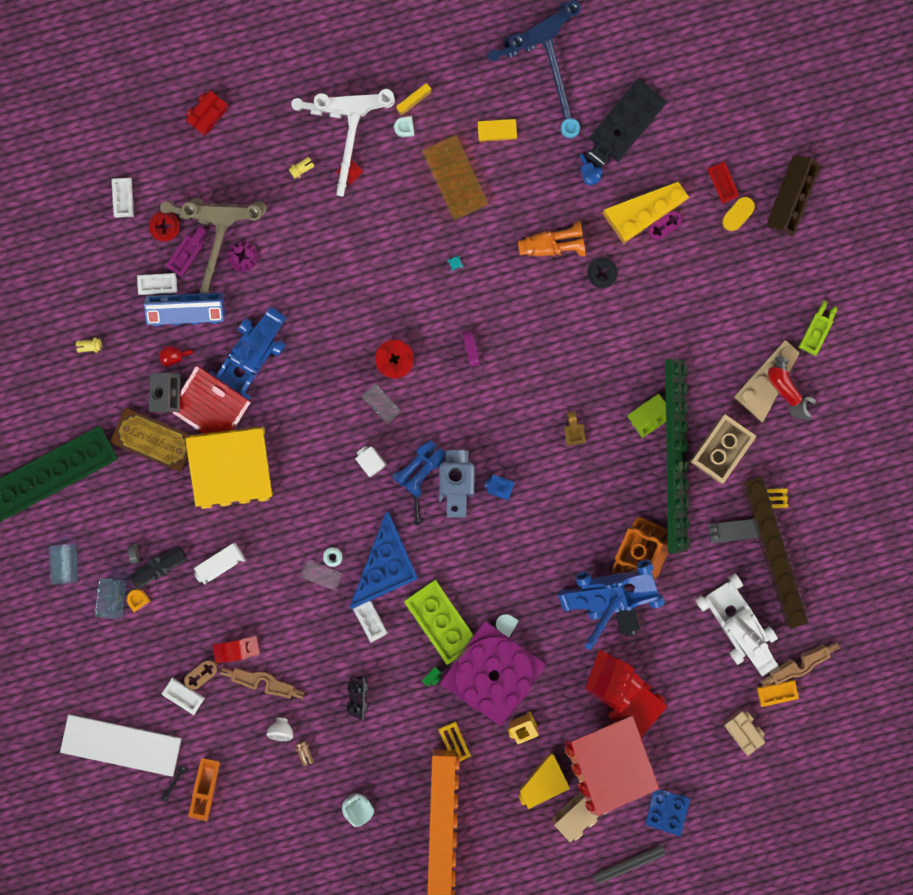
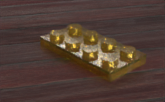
(455, 177)

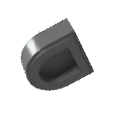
(133, 553)

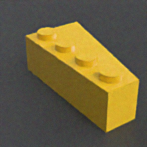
(641, 212)

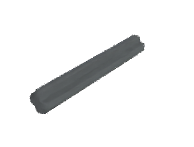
(629, 864)

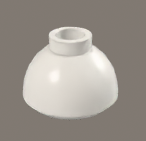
(280, 730)

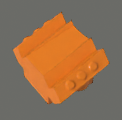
(642, 542)

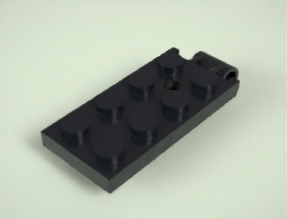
(630, 117)

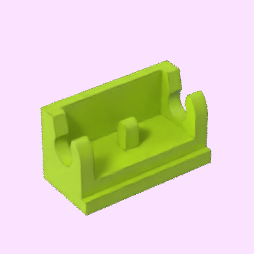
(649, 416)

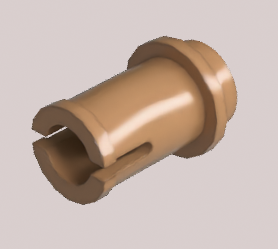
(303, 751)

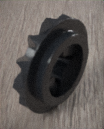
(611, 274)

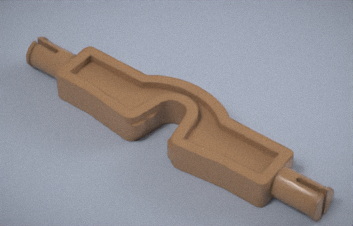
(790, 668)
(272, 686)

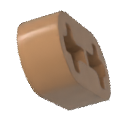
(204, 678)

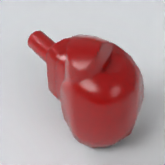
(170, 355)

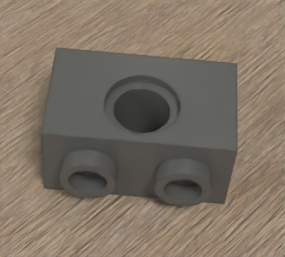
(164, 392)

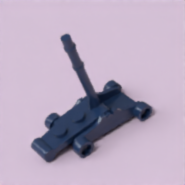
(542, 33)

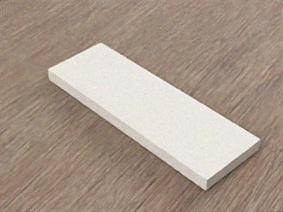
(120, 745)

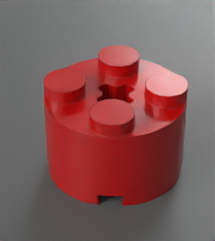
(396, 348)

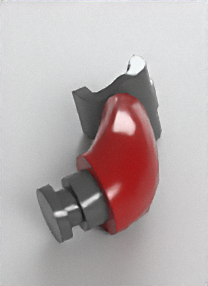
(783, 385)

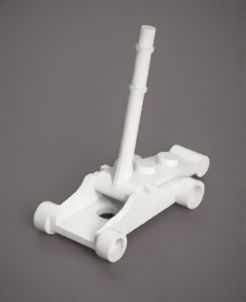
(347, 106)
(742, 627)

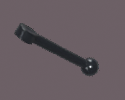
(417, 521)
(181, 770)

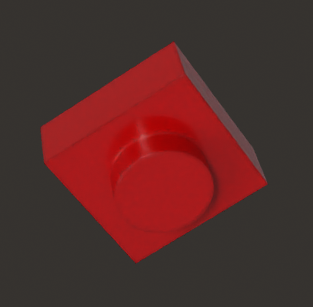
(353, 173)

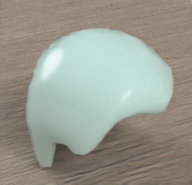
(357, 809)

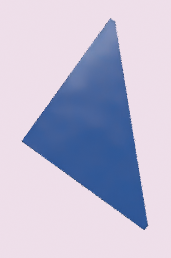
(386, 566)

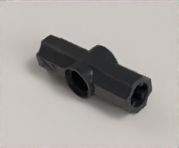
(158, 567)

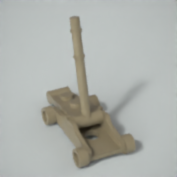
(220, 215)

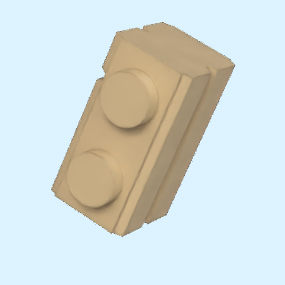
(744, 732)

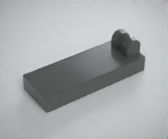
(732, 531)

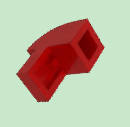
(236, 649)

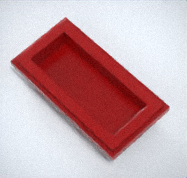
(723, 182)

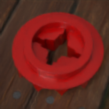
(157, 220)

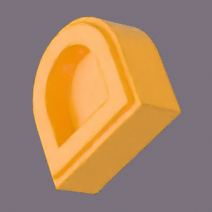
(137, 599)

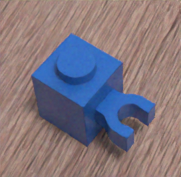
(499, 487)

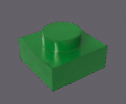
(433, 677)

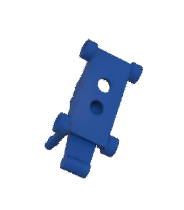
(252, 351)
(609, 595)

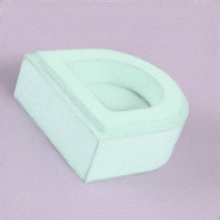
(404, 127)
(506, 624)

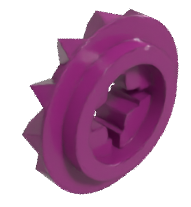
(246, 264)

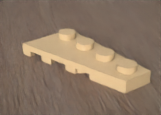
(758, 393)

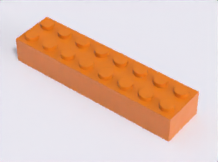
(442, 822)

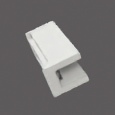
(219, 563)

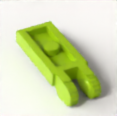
(817, 330)

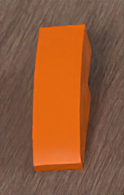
(204, 790)

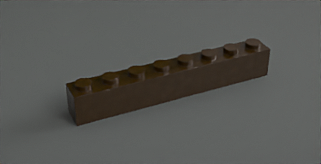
(774, 551)

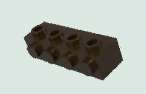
(793, 195)

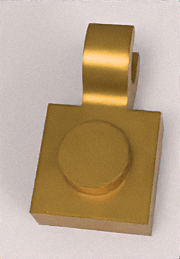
(574, 432)

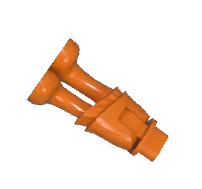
(545, 242)

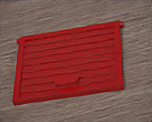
(210, 403)

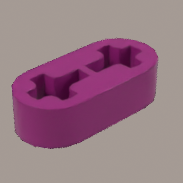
(662, 222)
(470, 348)

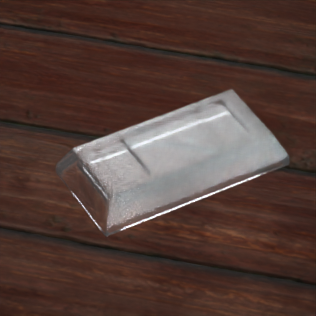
(381, 403)
(321, 575)

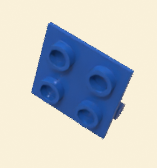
(667, 812)

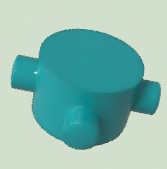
(455, 263)

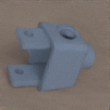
(456, 491)

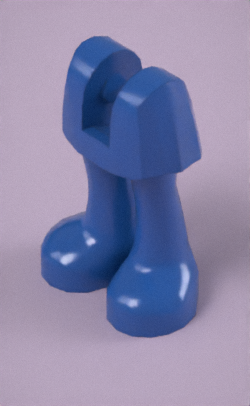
(423, 453)

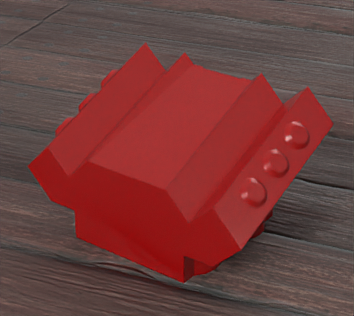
(613, 681)

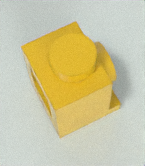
(523, 728)

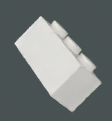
(370, 460)

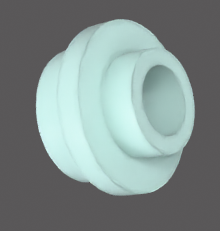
(338, 557)

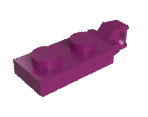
(187, 252)

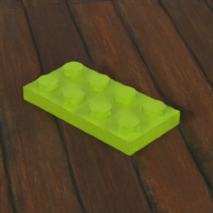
(439, 620)

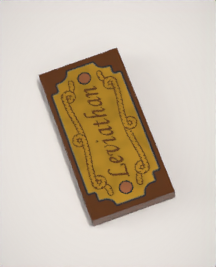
(151, 439)

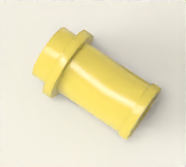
(300, 168)
(89, 345)

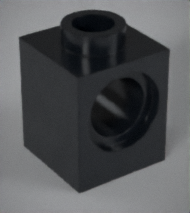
(628, 622)

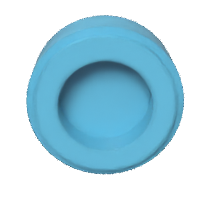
(570, 128)

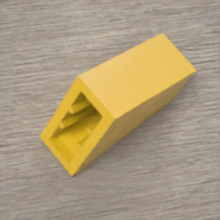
(543, 782)

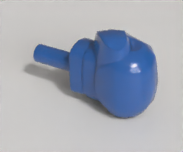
(590, 174)

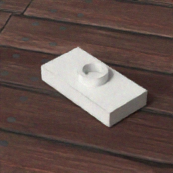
(122, 197)
(157, 284)
(370, 621)
(183, 696)

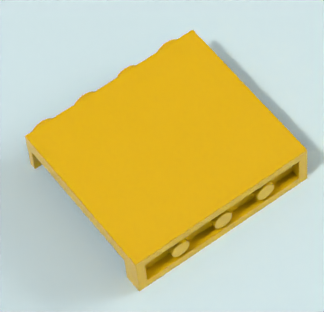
(229, 467)

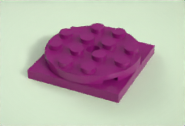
(487, 652)

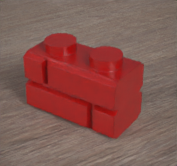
(206, 113)

